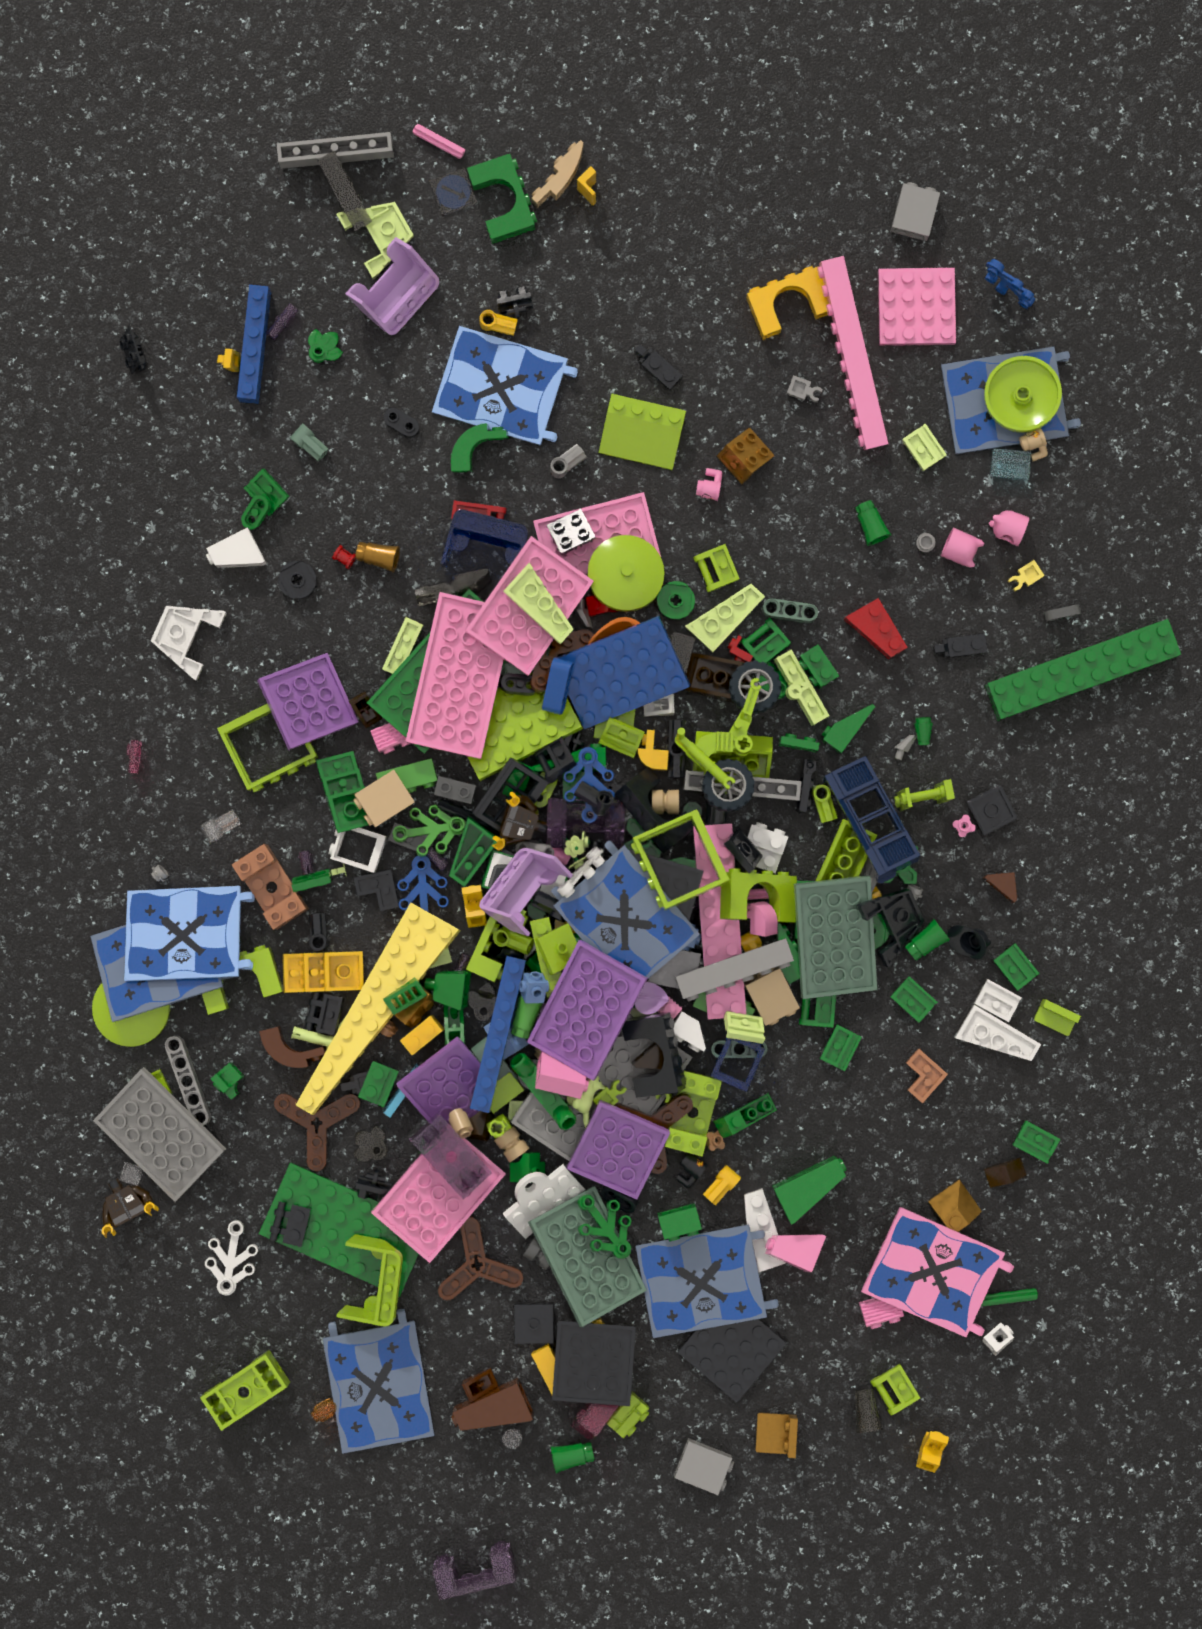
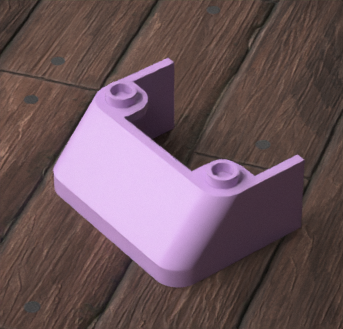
(518, 884)

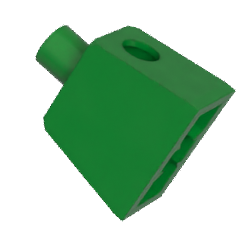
(450, 988)

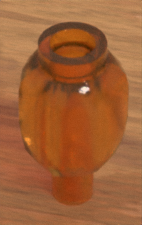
(324, 1410)

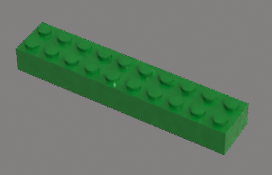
(1082, 669)

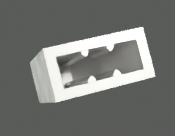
(236, 551)

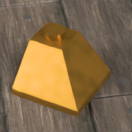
(955, 1206)

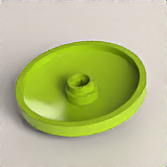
(1022, 394)
(626, 573)
(132, 1030)

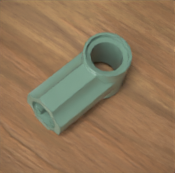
(306, 440)

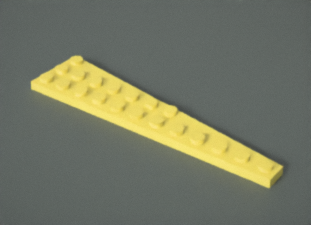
(407, 955)

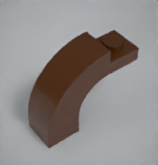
(277, 1048)

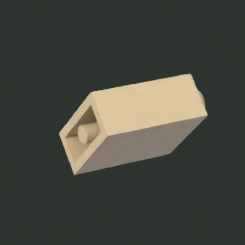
(383, 799)
(772, 996)

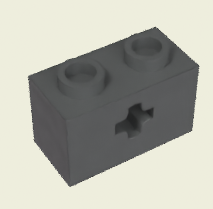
(455, 790)

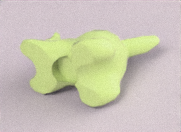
(584, 1104)

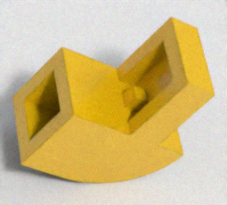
(650, 757)
(474, 914)
(931, 1451)

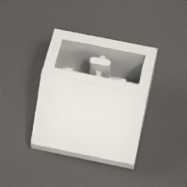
(689, 1029)

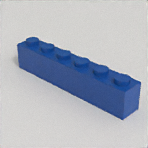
(254, 344)

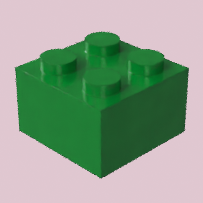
(679, 1222)

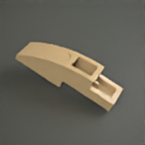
(565, 170)

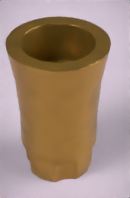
(378, 555)

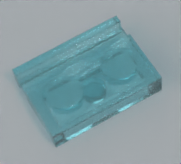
(1010, 464)

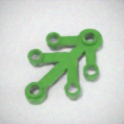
(432, 829)

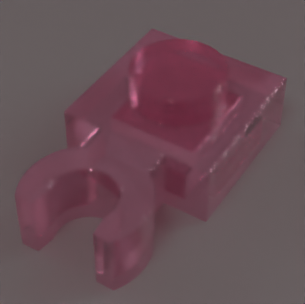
(134, 753)

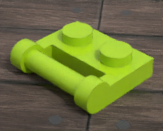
(722, 565)
(901, 1386)

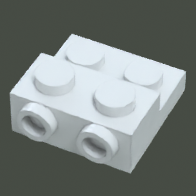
(769, 844)

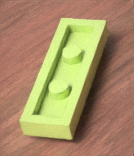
(403, 645)

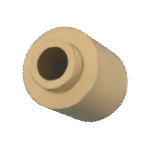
(460, 1123)

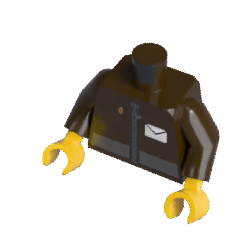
(519, 822)
(124, 1205)

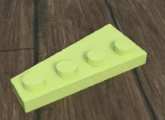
(533, 598)
(723, 619)

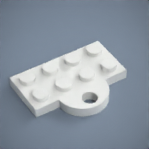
(541, 1196)

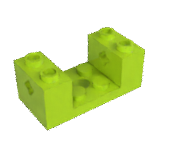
(482, 964)
(690, 1133)
(261, 1377)

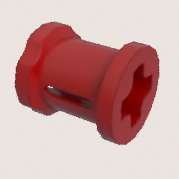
(344, 557)

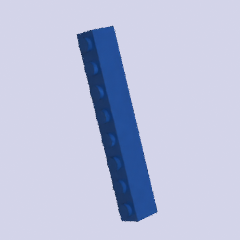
(498, 1034)

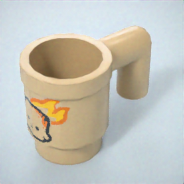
(1034, 440)

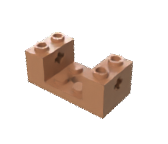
(257, 871)

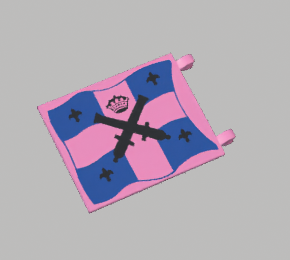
(934, 1272)

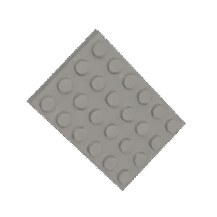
(159, 1134)

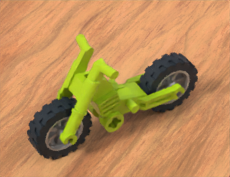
(729, 742)

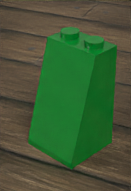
(807, 1187)

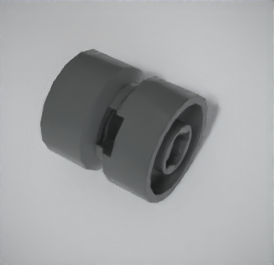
(534, 1252)

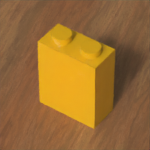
(422, 1034)

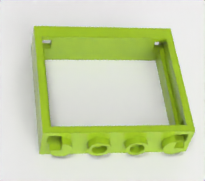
(273, 777)
(709, 848)

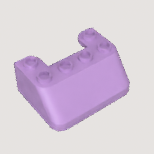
(398, 290)

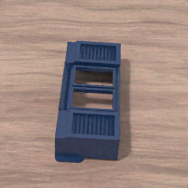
(889, 852)

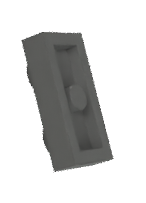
(411, 842)

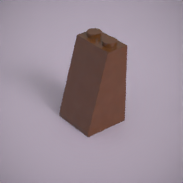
(498, 1407)

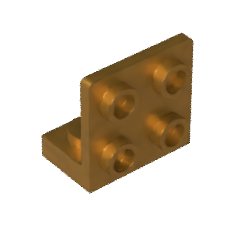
(745, 455)
(777, 1434)

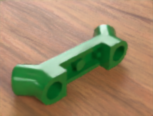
(552, 1102)

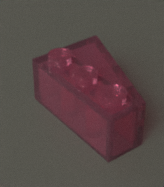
(593, 1419)

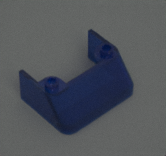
(486, 529)

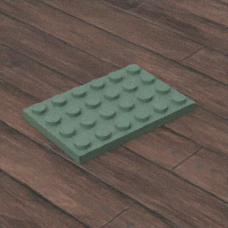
(833, 938)
(589, 1279)

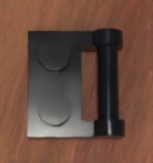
(561, 757)

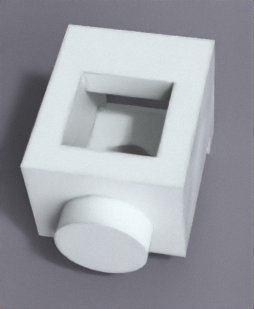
(991, 1342)

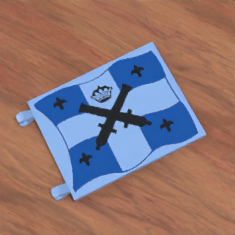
(501, 385)
(184, 933)

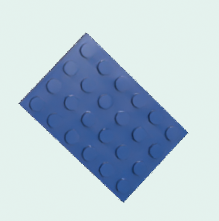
(624, 672)

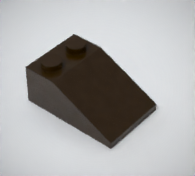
(712, 676)

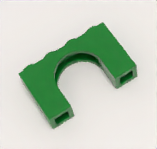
(503, 171)

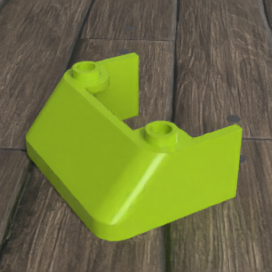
(382, 1308)

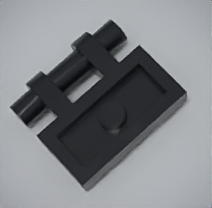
(329, 1015)
(296, 1225)

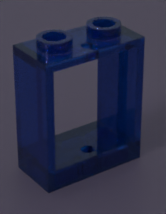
(729, 1079)

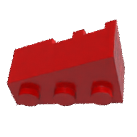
(877, 627)

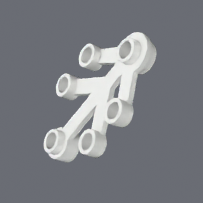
(594, 857)
(230, 1261)

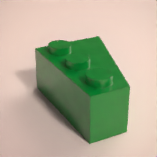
(472, 851)

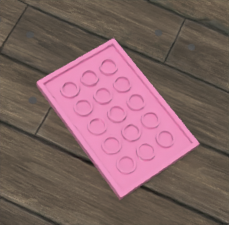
(607, 520)
(506, 627)
(425, 1207)

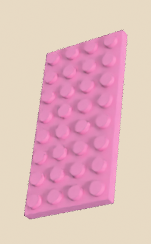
(455, 683)

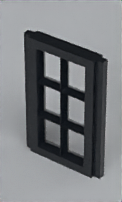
(497, 785)

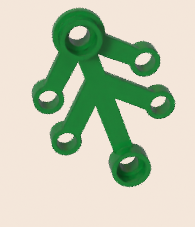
(606, 1228)

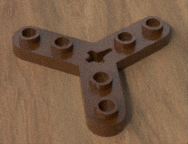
(541, 670)
(328, 1115)
(664, 1117)
(490, 1270)

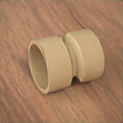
(665, 801)
(512, 1144)

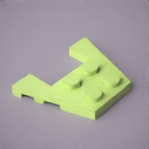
(385, 226)

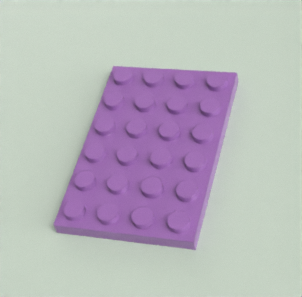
(587, 1010)

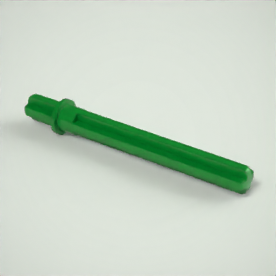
(1010, 1297)

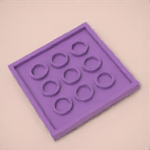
(307, 701)
(443, 1082)
(618, 1149)

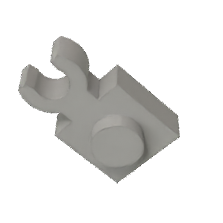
(801, 388)

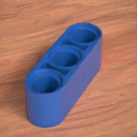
(557, 686)

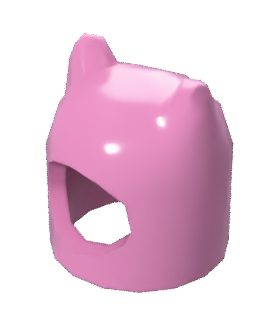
(1009, 526)
(961, 547)

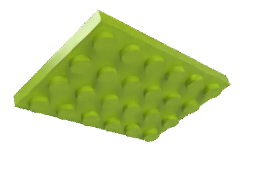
(520, 729)

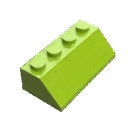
(757, 760)
(845, 855)

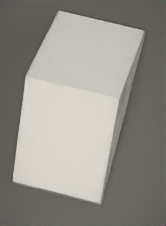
(660, 707)

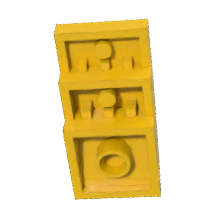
(323, 971)

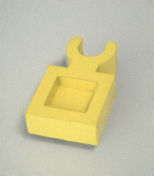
(1028, 574)

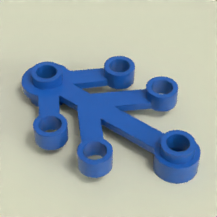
(995, 269)
(589, 778)
(422, 887)

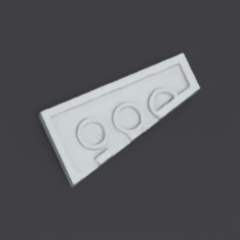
(993, 1033)
(760, 1218)

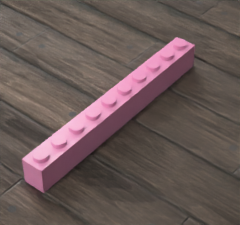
(853, 353)

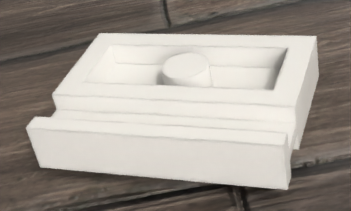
(997, 1000)

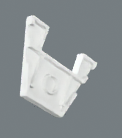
(177, 631)

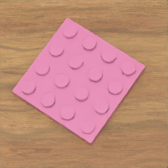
(917, 306)

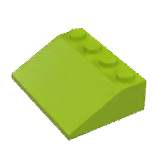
(642, 431)

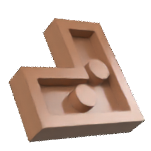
(930, 1075)

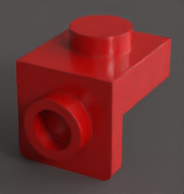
(595, 607)
(736, 652)

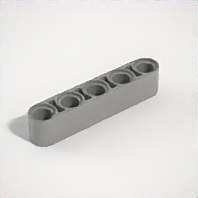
(180, 1074)

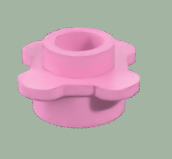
(963, 831)

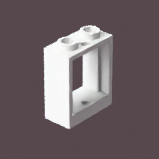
(376, 854)

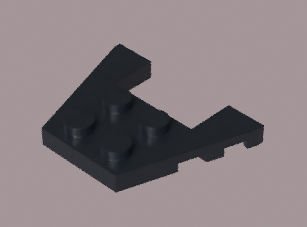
(900, 917)

